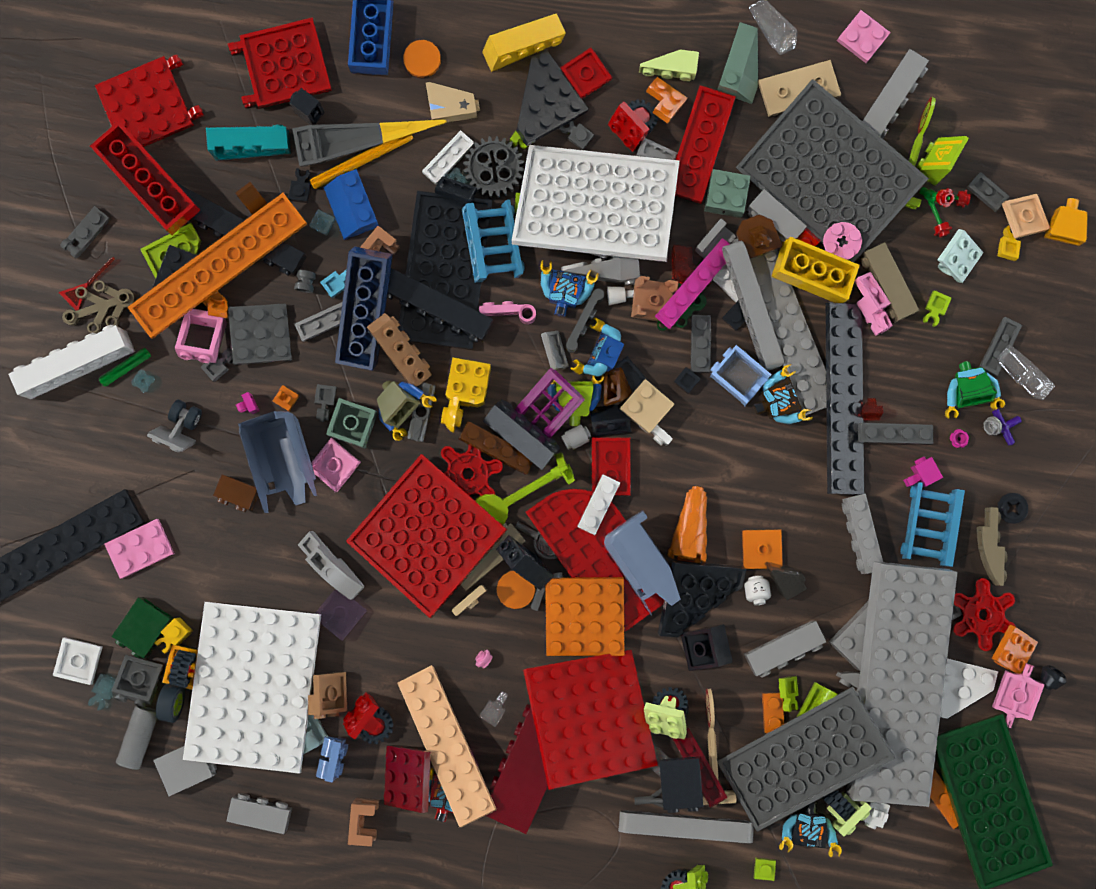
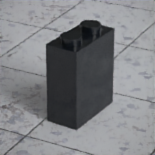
(681, 784)

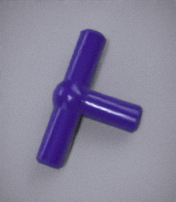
(1006, 425)

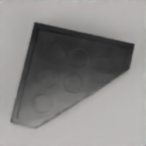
(547, 100)
(700, 589)

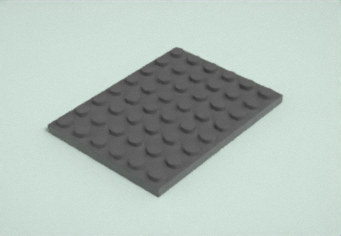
(831, 168)

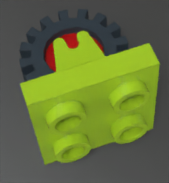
(694, 879)

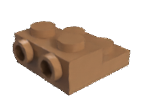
(328, 695)

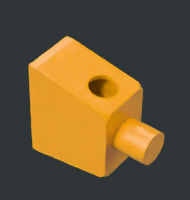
(1068, 224)

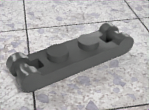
(588, 313)

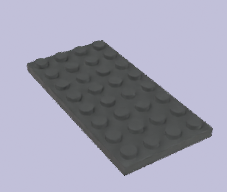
(805, 759)

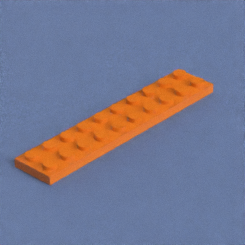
(217, 265)

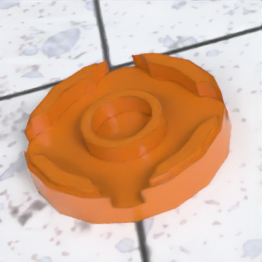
(422, 58)
(515, 590)

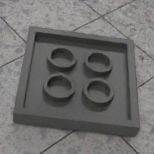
(259, 334)

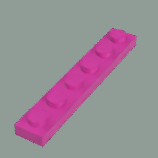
(693, 286)

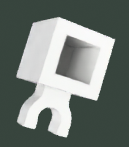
(878, 815)

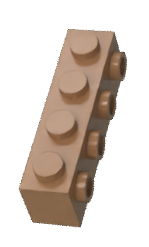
(399, 350)

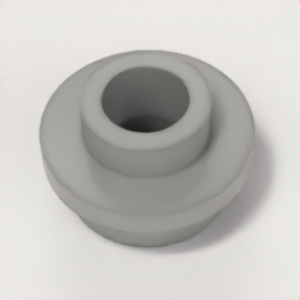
(992, 426)

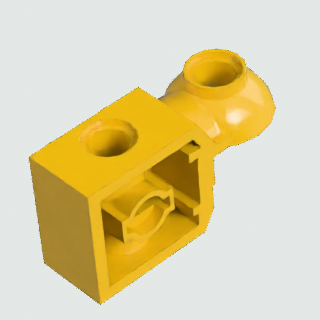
(466, 388)

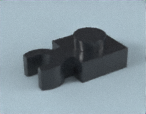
(300, 189)

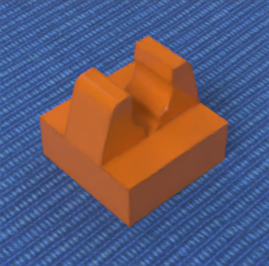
(285, 398)

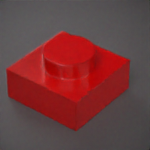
(808, 237)

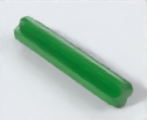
(124, 367)

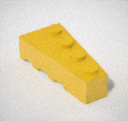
(522, 41)

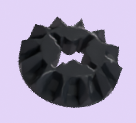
(1021, 508)

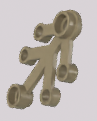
(100, 306)

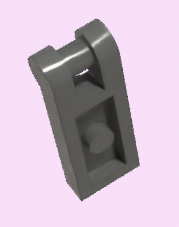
(85, 232)

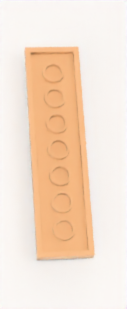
(447, 745)

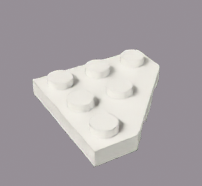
(964, 686)

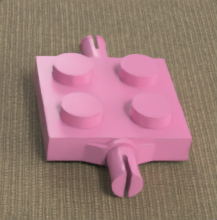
(1018, 695)

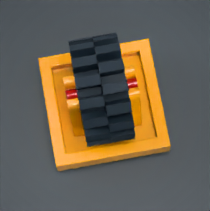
(181, 667)

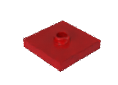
(586, 73)

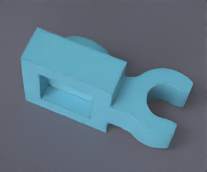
(334, 283)

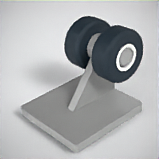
(183, 418)

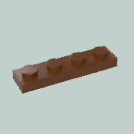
(495, 447)

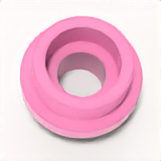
(483, 659)

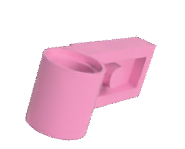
(508, 308)

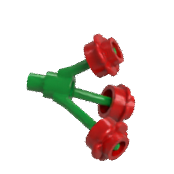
(944, 198)

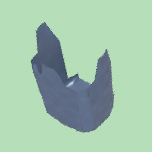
(277, 455)
(641, 560)

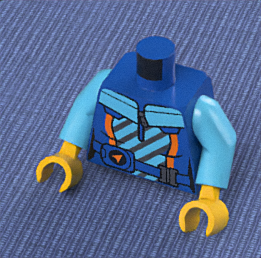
(565, 288)
(604, 353)

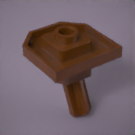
(758, 235)

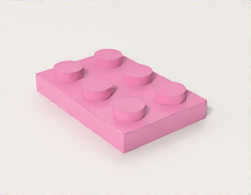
(139, 548)

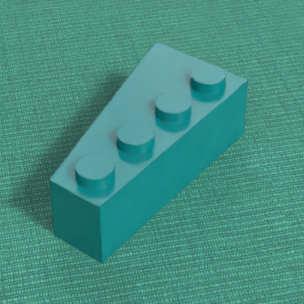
(247, 142)

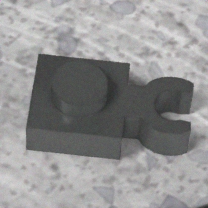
(578, 135)

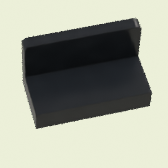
(609, 420)

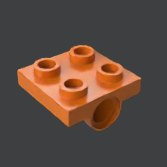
(1014, 650)

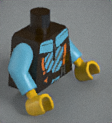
(781, 399)

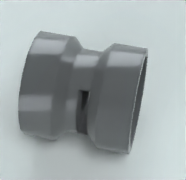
(305, 281)

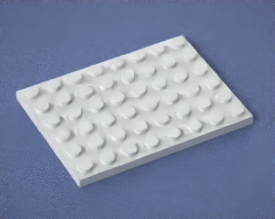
(596, 203)
(252, 687)

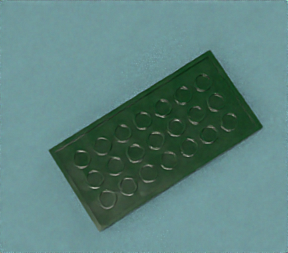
(991, 802)

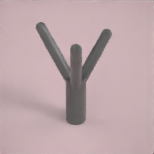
(650, 799)

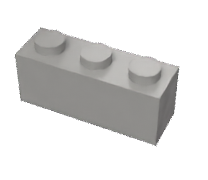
(784, 221)
(259, 813)

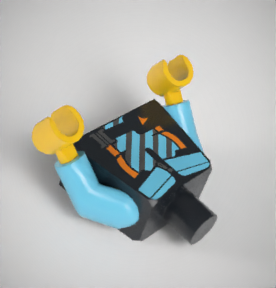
(809, 830)

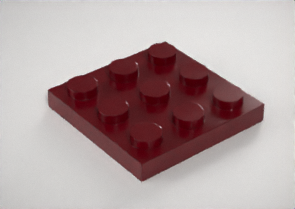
(407, 778)

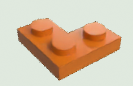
(669, 98)

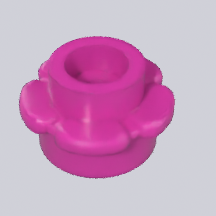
(954, 438)

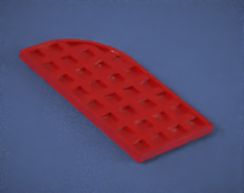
(583, 552)

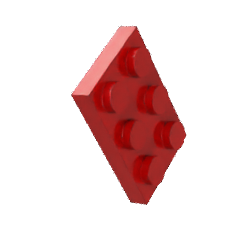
(611, 459)

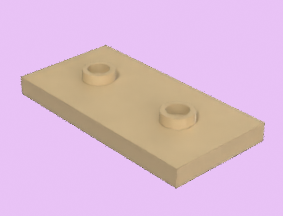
(783, 88)

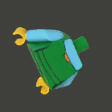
(972, 388)

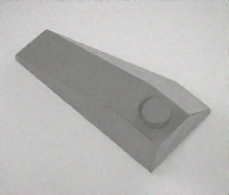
(616, 270)

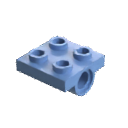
(334, 749)

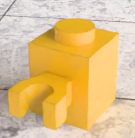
(174, 634)

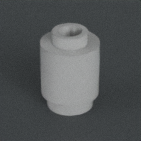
(576, 437)

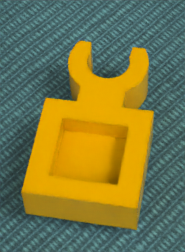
(1009, 246)

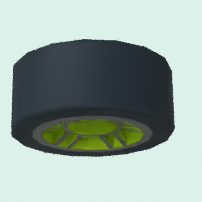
(170, 703)

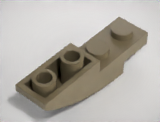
(992, 555)

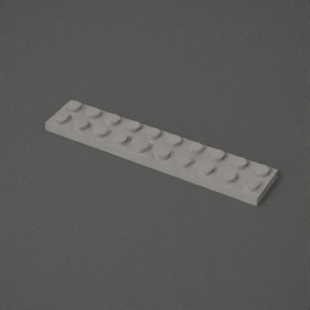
(792, 334)

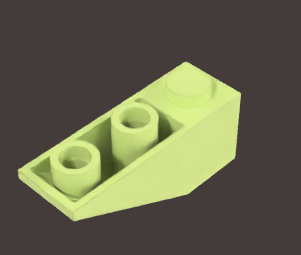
(677, 64)

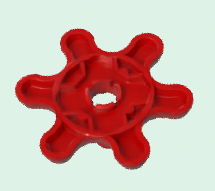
(470, 459)
(995, 611)

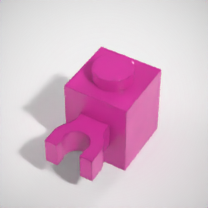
(924, 471)

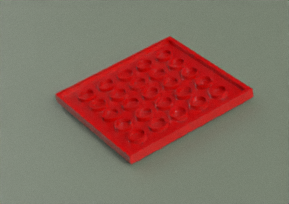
(426, 535)
(589, 719)

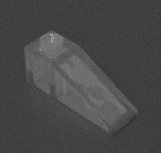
(775, 27)

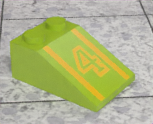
(941, 157)

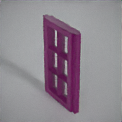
(539, 389)

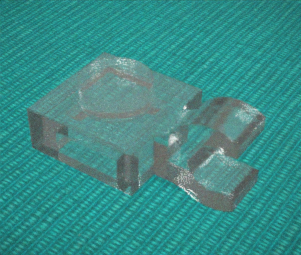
(493, 711)

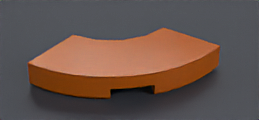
(216, 305)

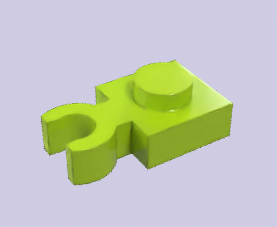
(937, 306)
(788, 690)

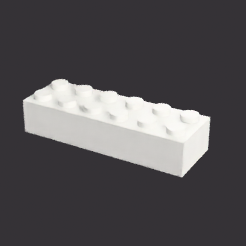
(71, 362)

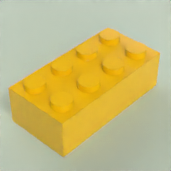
(815, 270)

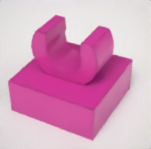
(248, 404)

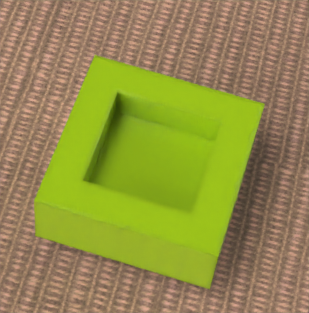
(764, 869)

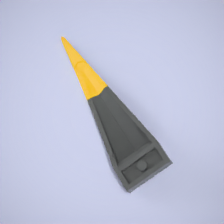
(328, 142)

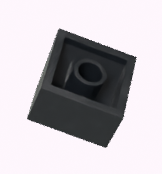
(706, 647)

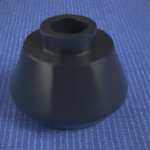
(1052, 677)

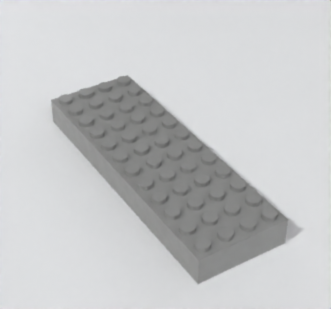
(905, 677)

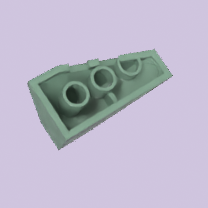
(741, 68)

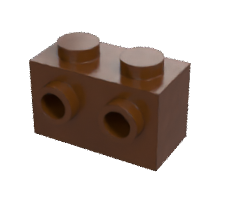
(236, 492)

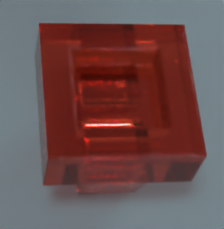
(871, 411)

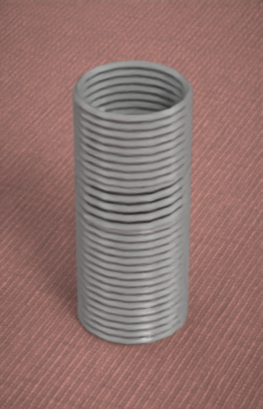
(135, 742)

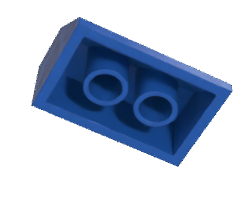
(350, 204)

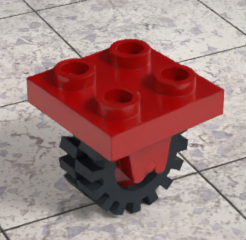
(633, 122)
(368, 720)

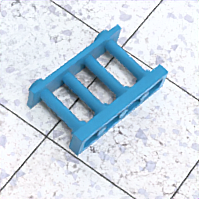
(478, 252)
(948, 536)

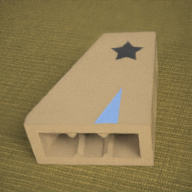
(451, 103)

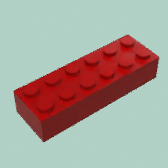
(145, 178)

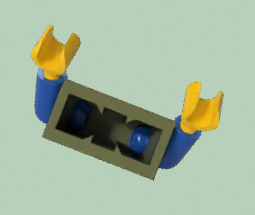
(398, 403)

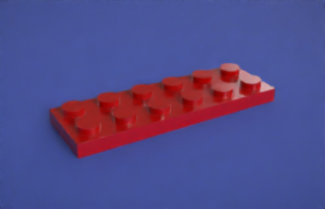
(702, 142)

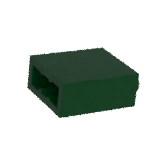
(141, 628)

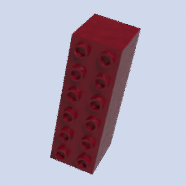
(521, 778)

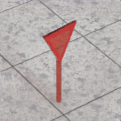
(69, 294)

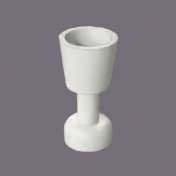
(618, 295)

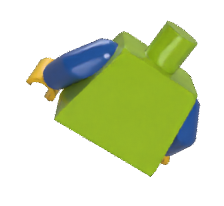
(588, 389)

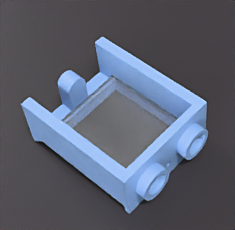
(739, 374)

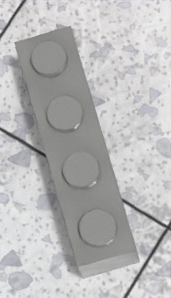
(784, 648)

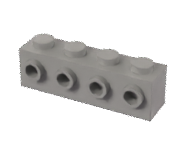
(862, 532)

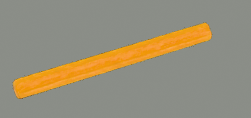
(358, 161)

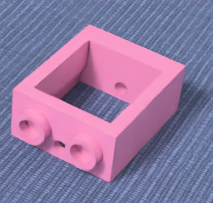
(202, 318)

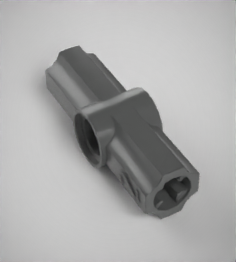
(419, 424)

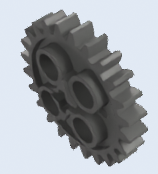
(510, 164)

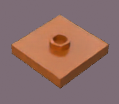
(761, 547)

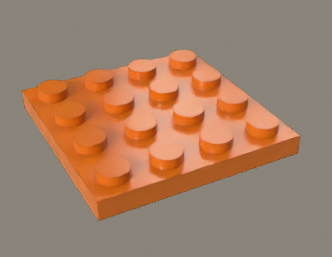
(585, 616)

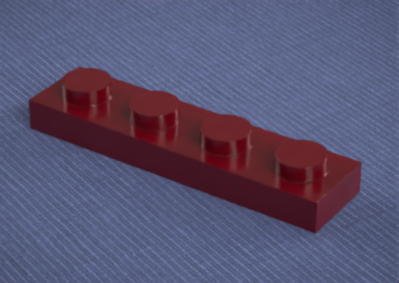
(711, 787)

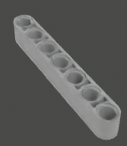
(753, 305)
(686, 826)

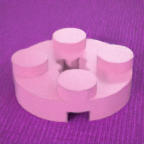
(852, 235)

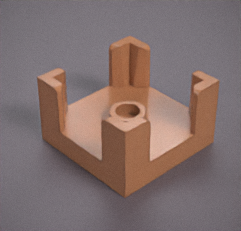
(380, 238)
(651, 297)
(358, 834)

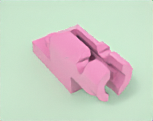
(873, 303)

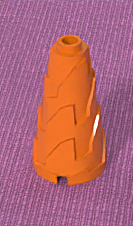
(690, 533)

